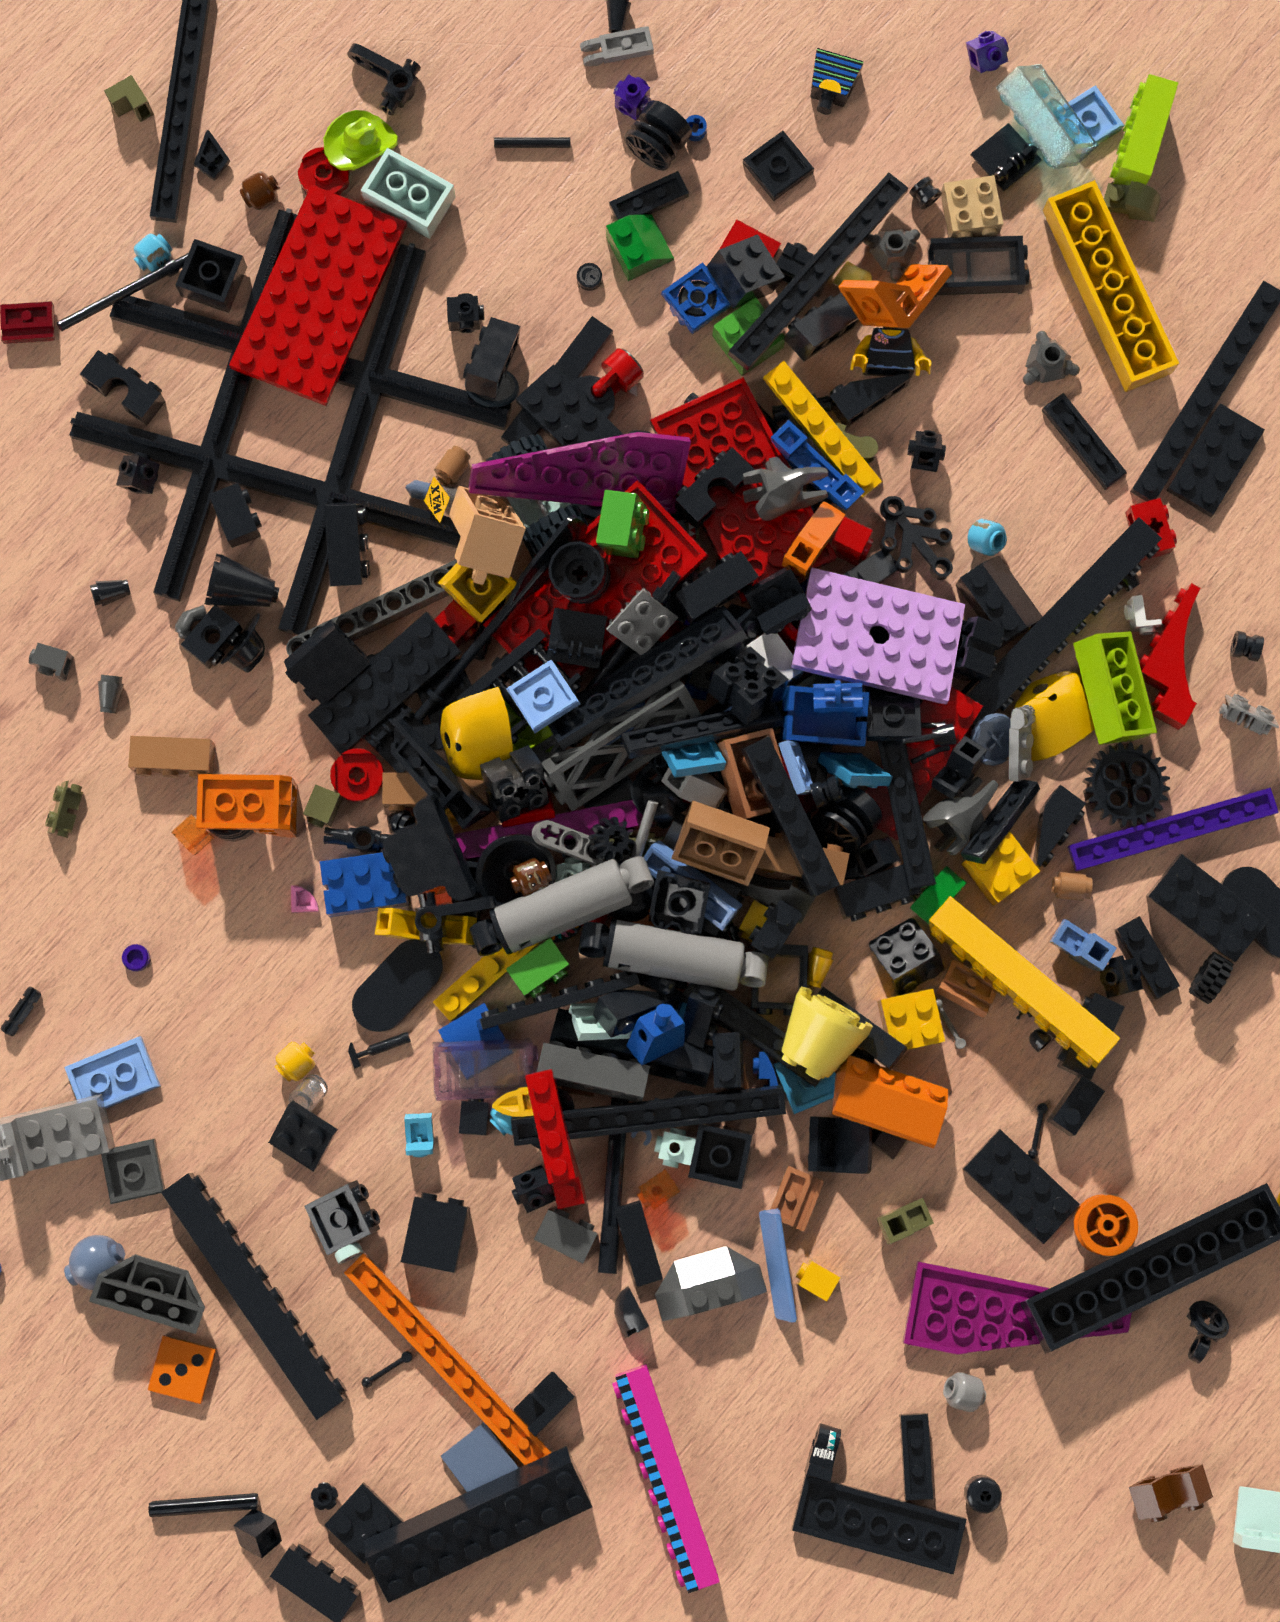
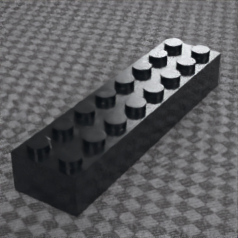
(476, 1524)

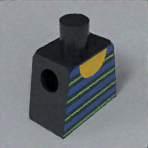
(833, 79)

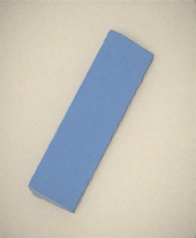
(720, 905)
(777, 1265)

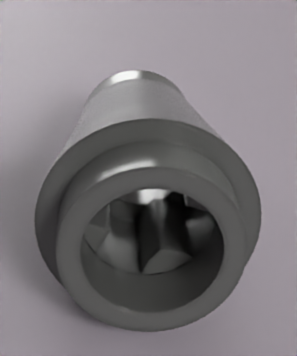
(109, 692)

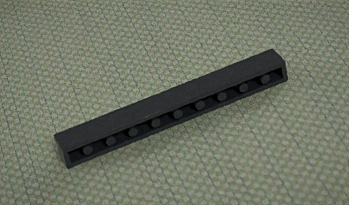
(1065, 617)
(254, 1295)

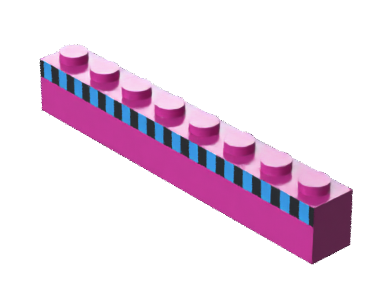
(667, 1479)

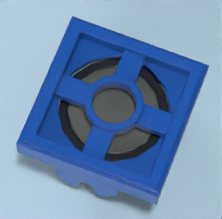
(698, 299)

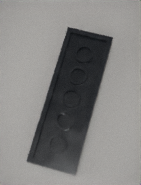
(385, 683)
(890, 714)
(546, 1002)
(879, 1524)

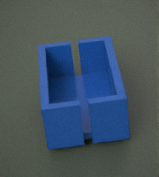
(821, 728)
(360, 885)

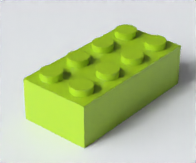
(1143, 131)
(1114, 687)

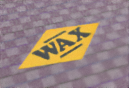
(436, 499)

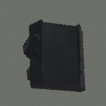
(679, 902)

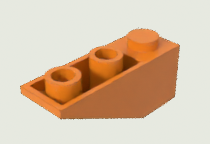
(813, 539)

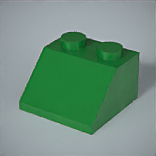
(638, 245)

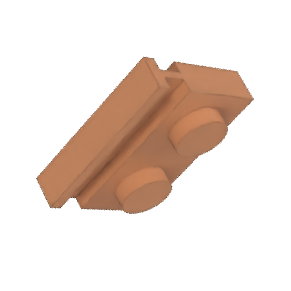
(967, 989)
(797, 1197)

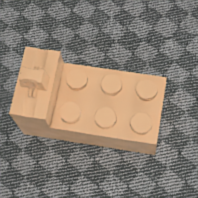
(488, 533)

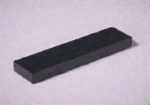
(1084, 441)
(1000, 821)
(878, 1043)

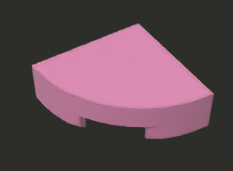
(302, 900)

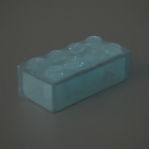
(1046, 116)

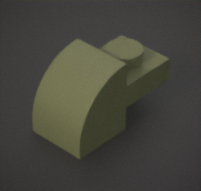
(1136, 200)
(904, 1221)

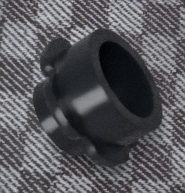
(330, 1501)

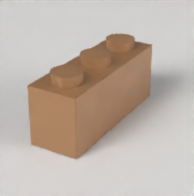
(171, 756)

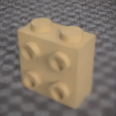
(972, 208)

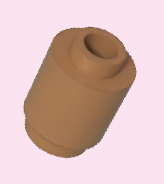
(452, 466)
(1072, 886)

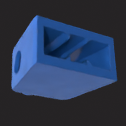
(656, 1034)

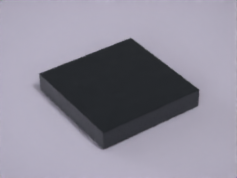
(778, 165)

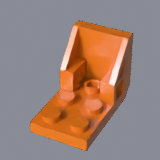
(895, 304)
(247, 803)

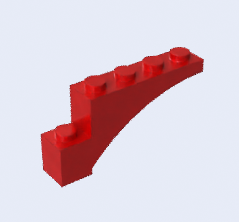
(1166, 666)
(555, 1140)

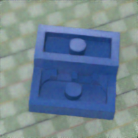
(466, 1028)

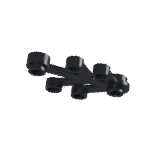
(915, 535)

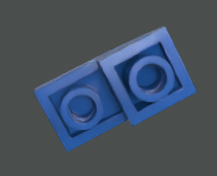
(764, 1069)

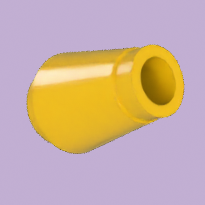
(818, 966)

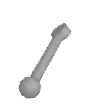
(959, 1042)

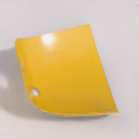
(1060, 721)
(481, 729)

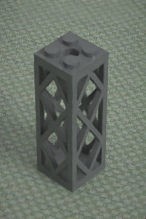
(568, 784)

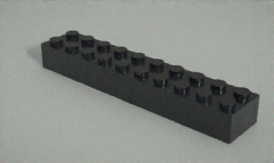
(1154, 1269)

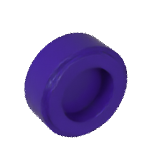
(136, 957)

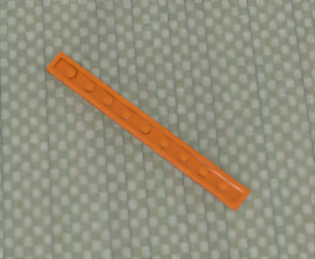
(446, 1360)

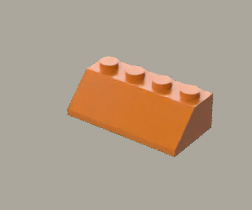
(889, 1101)

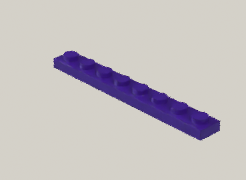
(1172, 829)

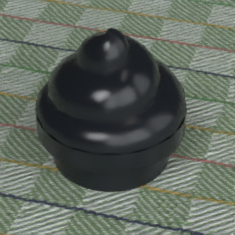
(400, 819)

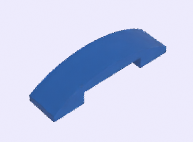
(800, 454)

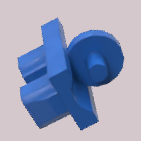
(838, 697)

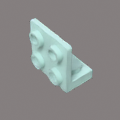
(1257, 1519)

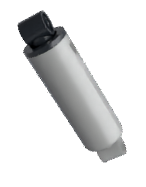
(561, 906)
(673, 954)

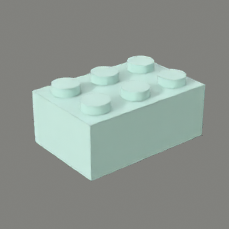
(408, 193)

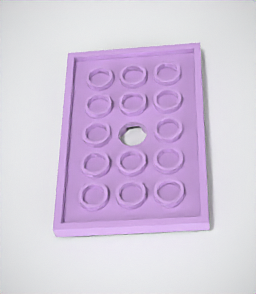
(838, 644)

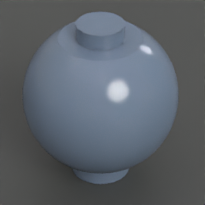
(91, 1258)

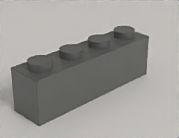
(594, 1072)

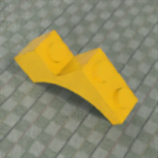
(401, 925)

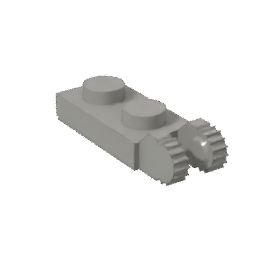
(618, 46)
(1021, 742)

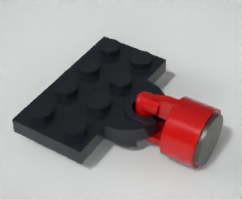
(580, 408)

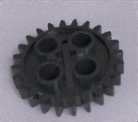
(1102, 787)

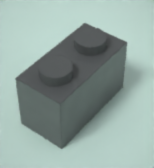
(566, 1235)

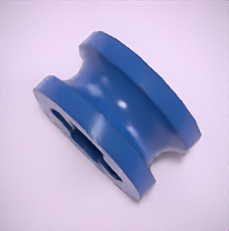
(700, 134)

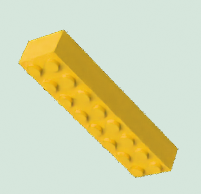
(1110, 286)
(1022, 982)

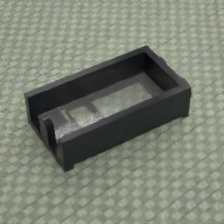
(981, 264)

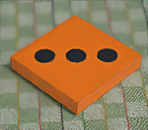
(182, 1369)

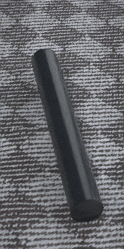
(532, 142)

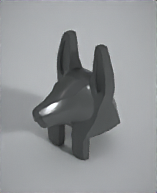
(782, 488)
(960, 816)

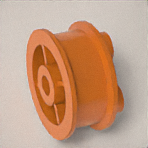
(1090, 1220)

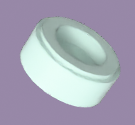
(348, 1253)

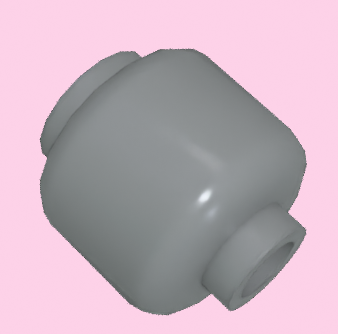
(964, 1392)

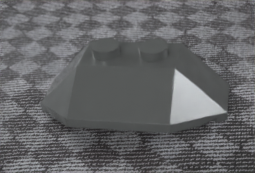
(708, 1283)
(151, 1292)

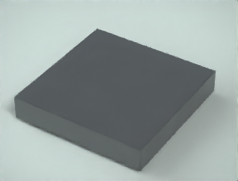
(133, 1171)

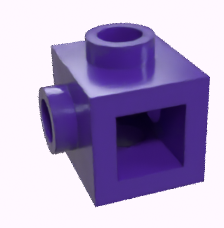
(987, 51)
(631, 96)

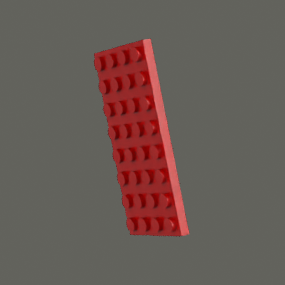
(318, 295)
(714, 425)
(665, 550)

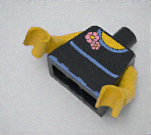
(890, 353)

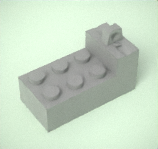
(53, 1136)

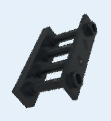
(515, 663)

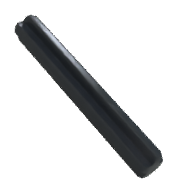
(203, 1505)

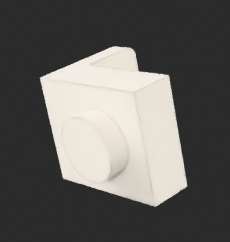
(1135, 613)

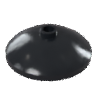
(498, 856)

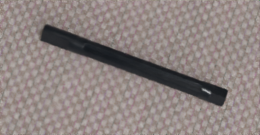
(612, 1198)

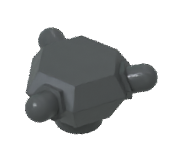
(893, 249)
(1048, 361)

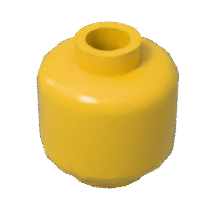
(295, 1061)

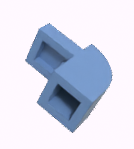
(1082, 947)

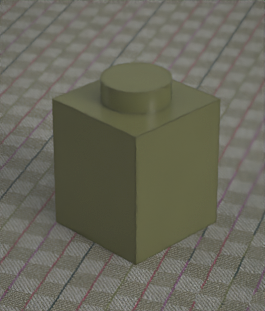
(322, 806)

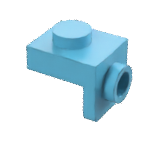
(419, 1134)

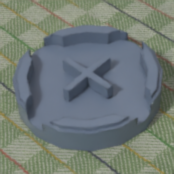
(993, 734)

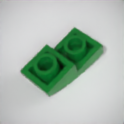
(934, 896)

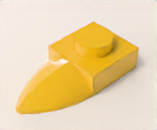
(514, 1103)

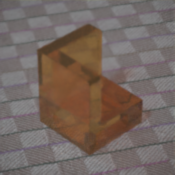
(191, 837)

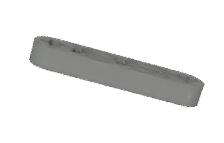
(578, 852)

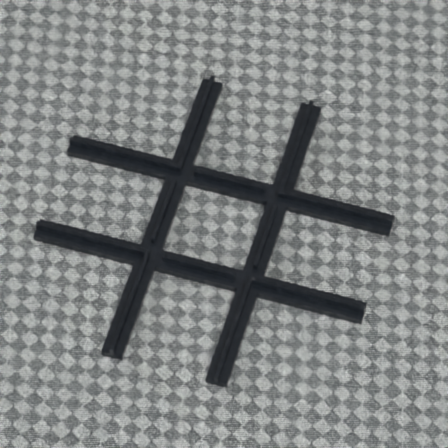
(213, 463)

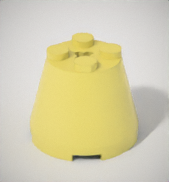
(821, 1034)

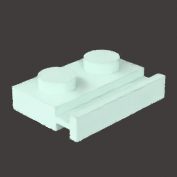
(587, 1026)

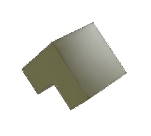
(128, 96)

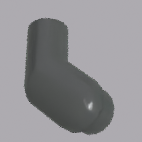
(186, 620)

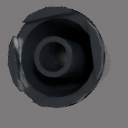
(238, 585)

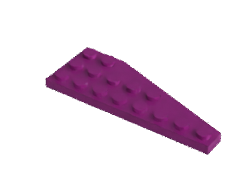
(587, 469)
(974, 1312)

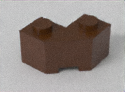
(1179, 1489)

